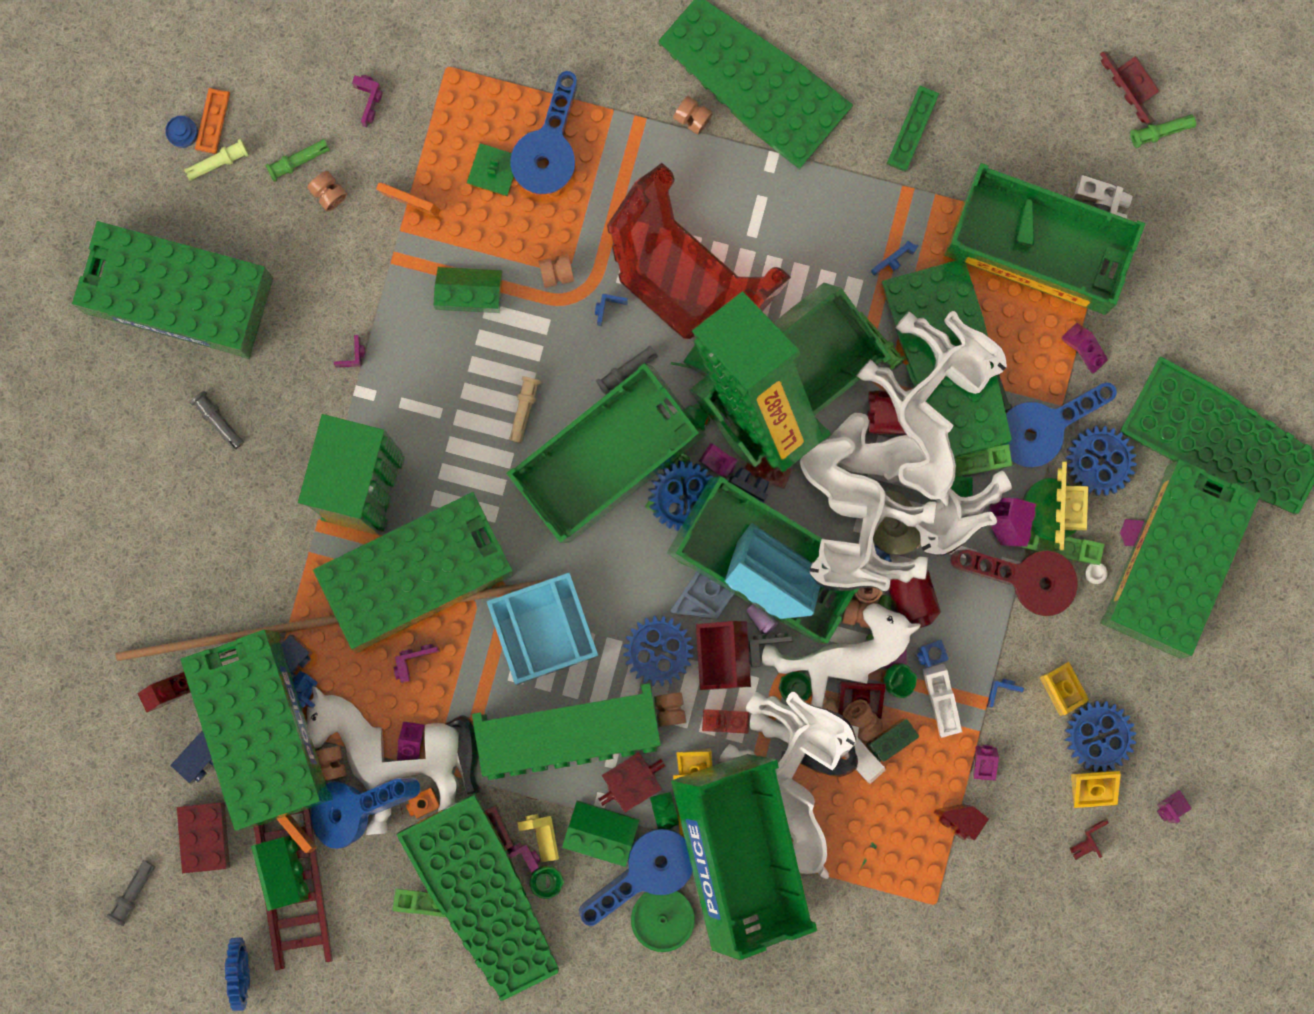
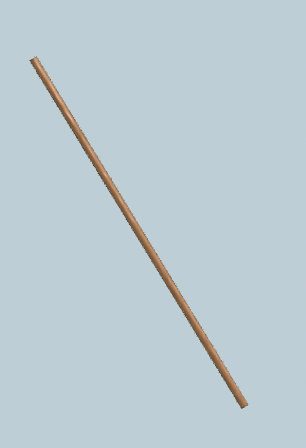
(282, 628)

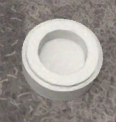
(1096, 573)

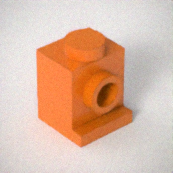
(431, 800)

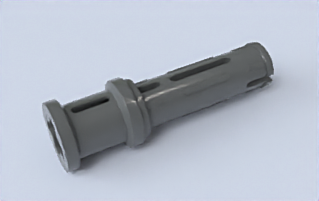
(618, 375)
(210, 413)
(126, 901)

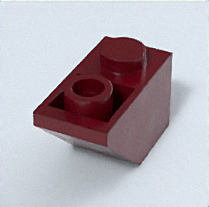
(164, 692)
(964, 819)

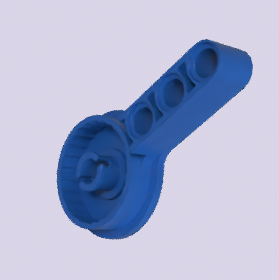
(547, 144)
(1048, 426)
(355, 808)
(644, 873)

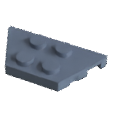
(702, 598)

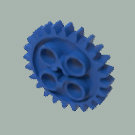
(1111, 445)
(663, 498)
(650, 669)
(1093, 717)
(237, 974)

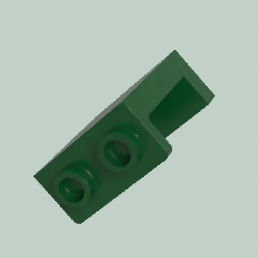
(892, 740)

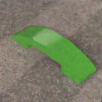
(984, 461)
(1074, 549)
(415, 902)

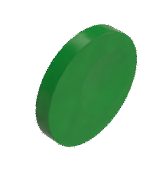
(1045, 497)
(662, 921)

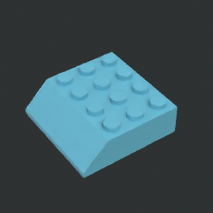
(772, 575)
(542, 629)

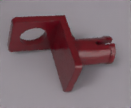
(1089, 844)

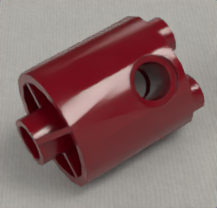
(882, 414)
(915, 600)

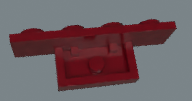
(1134, 81)

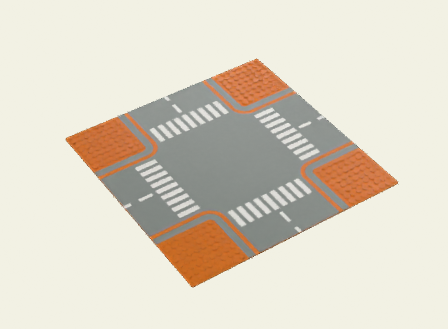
(450, 400)

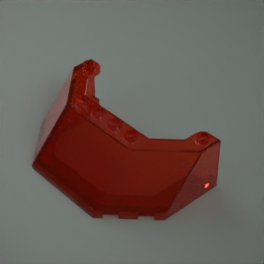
(670, 266)

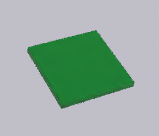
(491, 170)

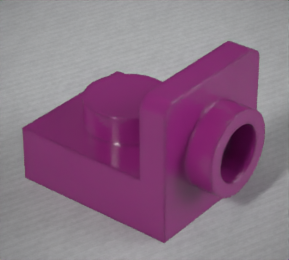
(986, 762)

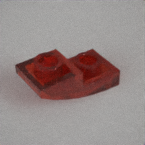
(767, 472)
(725, 721)

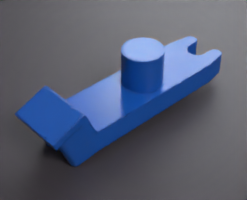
(892, 259)

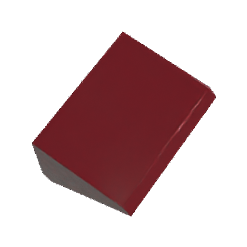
(870, 692)

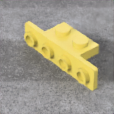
(1073, 507)

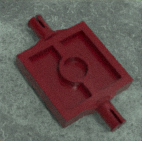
(631, 782)

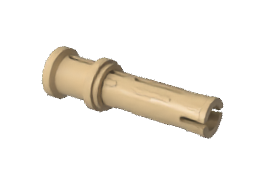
(526, 399)

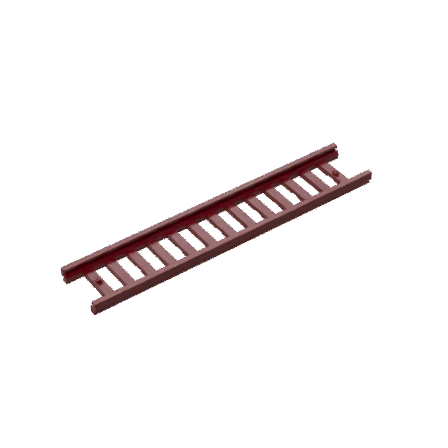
(274, 924)

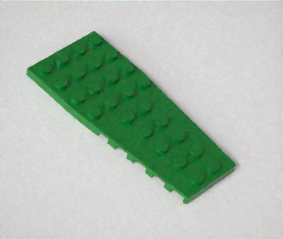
(756, 81)
(932, 295)
(1215, 432)
(480, 895)

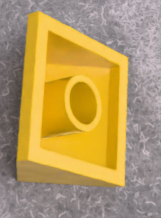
(1064, 689)
(1095, 789)

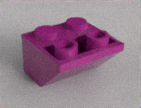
(1013, 521)

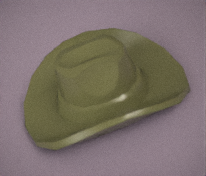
(895, 536)

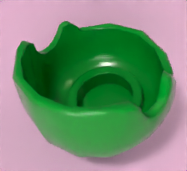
(900, 680)
(796, 682)
(538, 882)

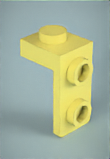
(545, 835)

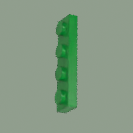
(912, 128)

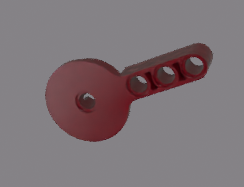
(1026, 578)

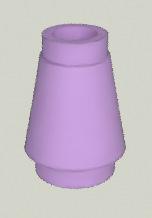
(762, 620)

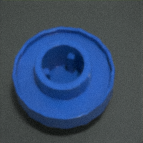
(181, 131)

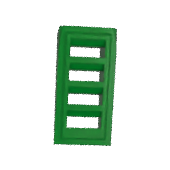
(1025, 229)

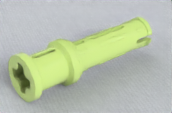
(225, 156)

